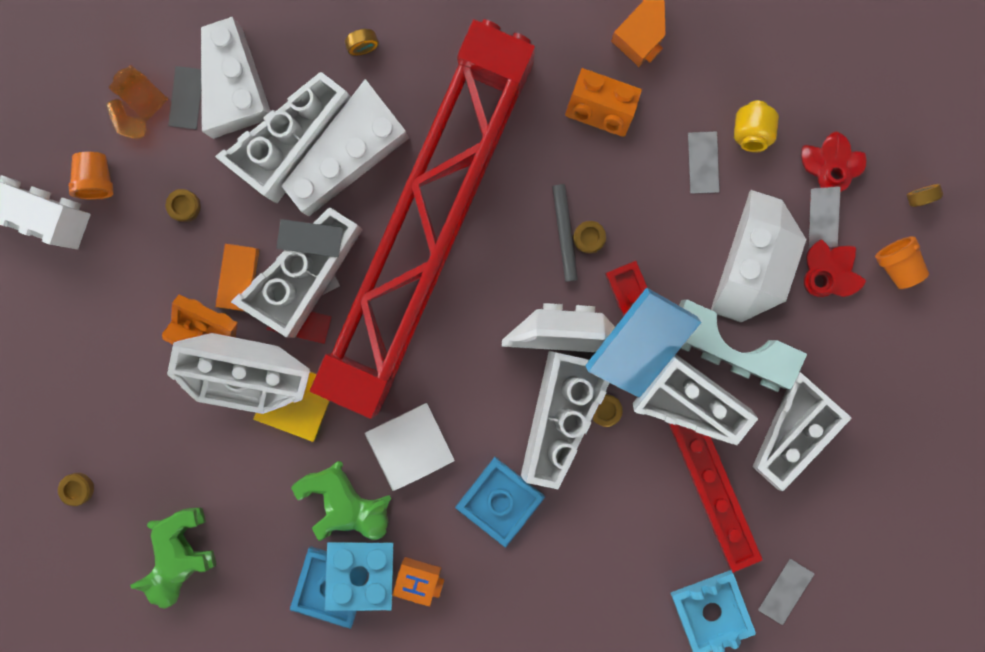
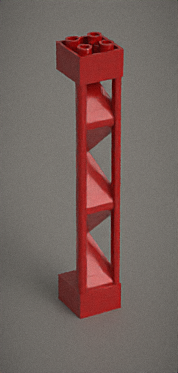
(493, 60)

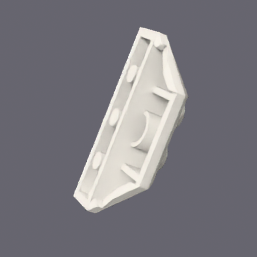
(760, 260)
(561, 329)
(237, 373)

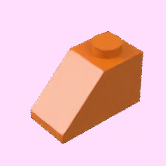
(642, 32)

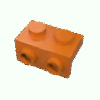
(603, 102)
(193, 319)

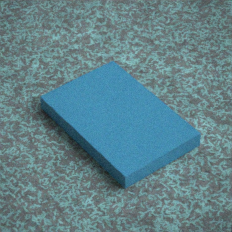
(643, 343)

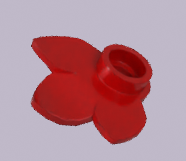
(833, 158)
(835, 269)

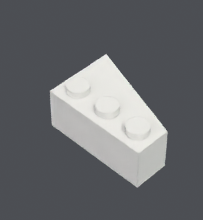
(229, 80)
(42, 217)
(695, 402)
(798, 432)

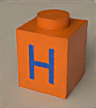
(418, 582)

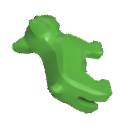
(343, 505)
(173, 557)

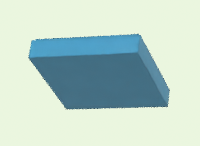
(500, 501)
(310, 590)

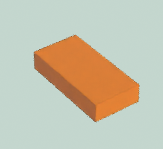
(236, 273)

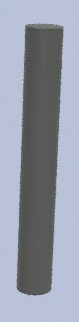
(565, 234)

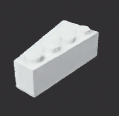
(285, 136)
(345, 151)
(296, 281)
(561, 418)

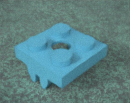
(376, 593)
(728, 629)

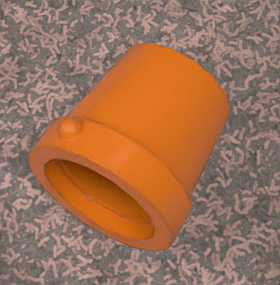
(90, 176)
(903, 262)

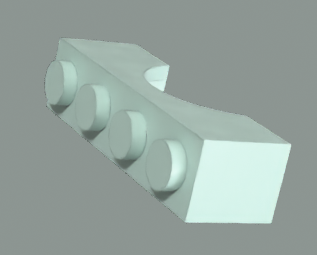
(773, 362)

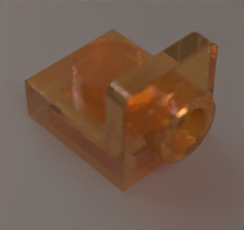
(138, 92)

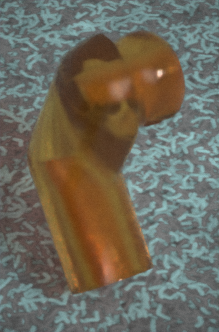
(125, 124)

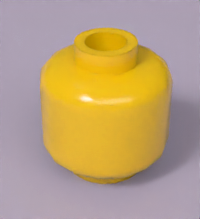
(756, 126)

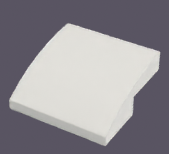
(409, 446)

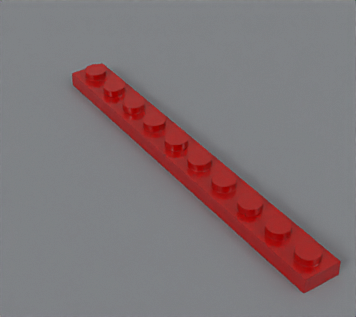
(699, 454)

